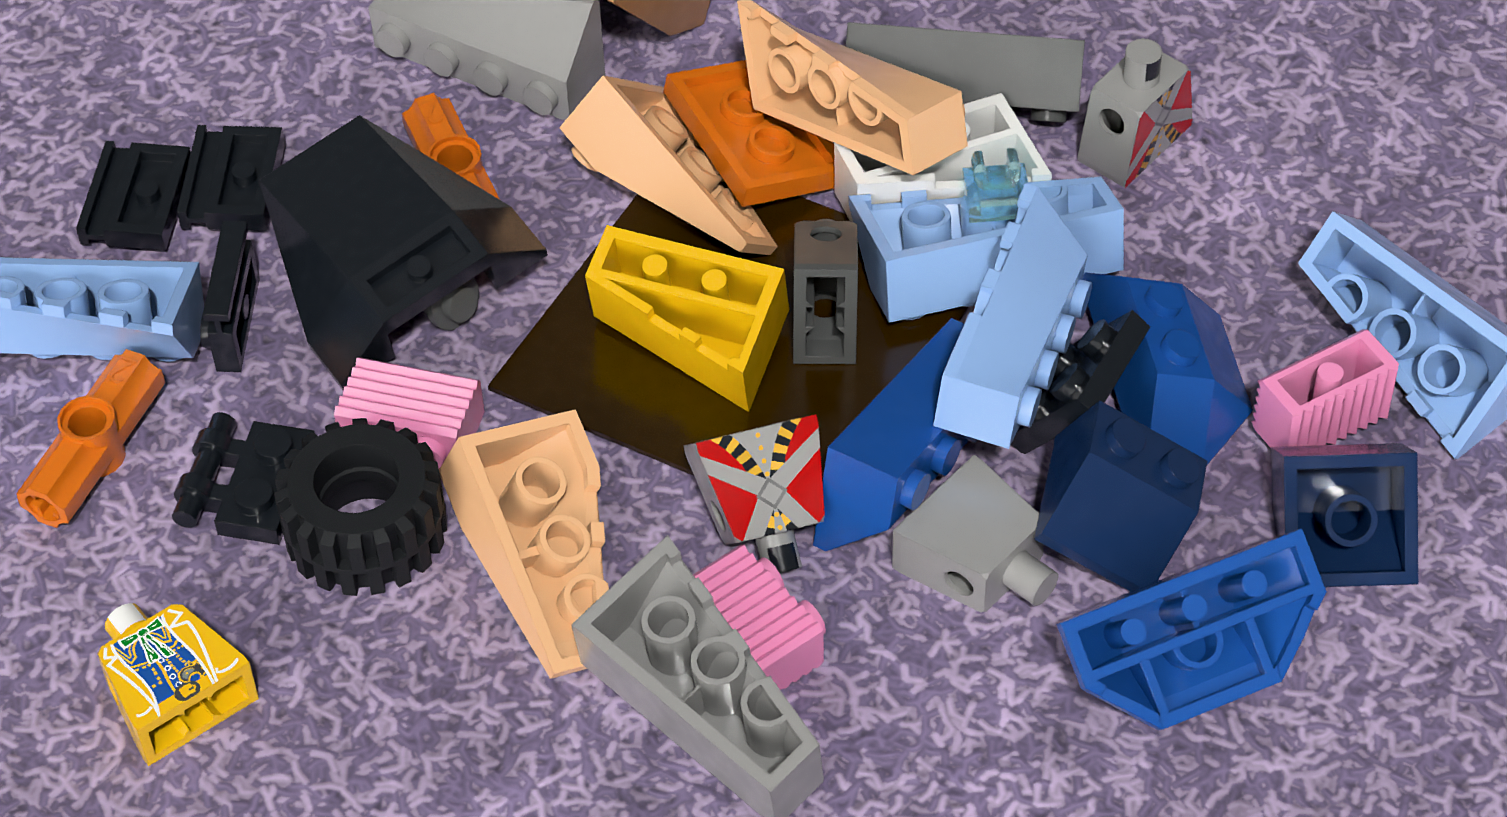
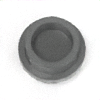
(455, 307)

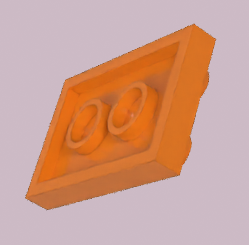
(751, 150)

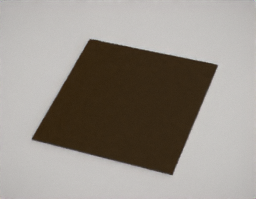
(656, 408)

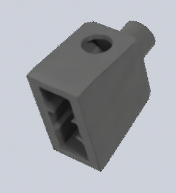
(825, 270)

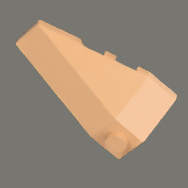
(643, 144)
(535, 525)

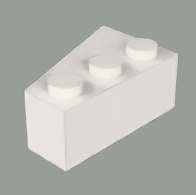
(989, 129)

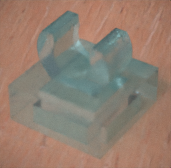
(993, 190)

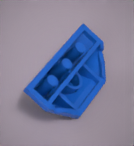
(1183, 370)
(1198, 633)

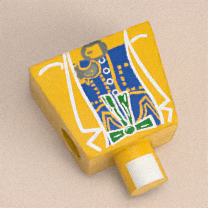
(171, 676)

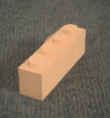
(849, 94)

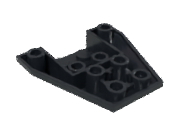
(380, 237)

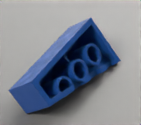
(890, 451)

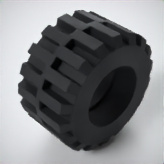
(371, 544)

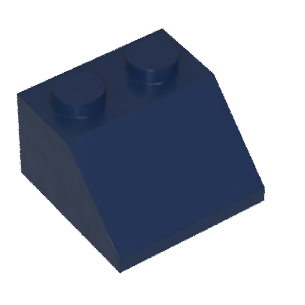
(1119, 497)
(1353, 509)

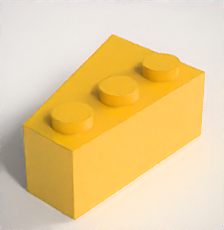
(691, 307)

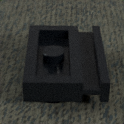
(226, 175)
(134, 196)
(230, 298)

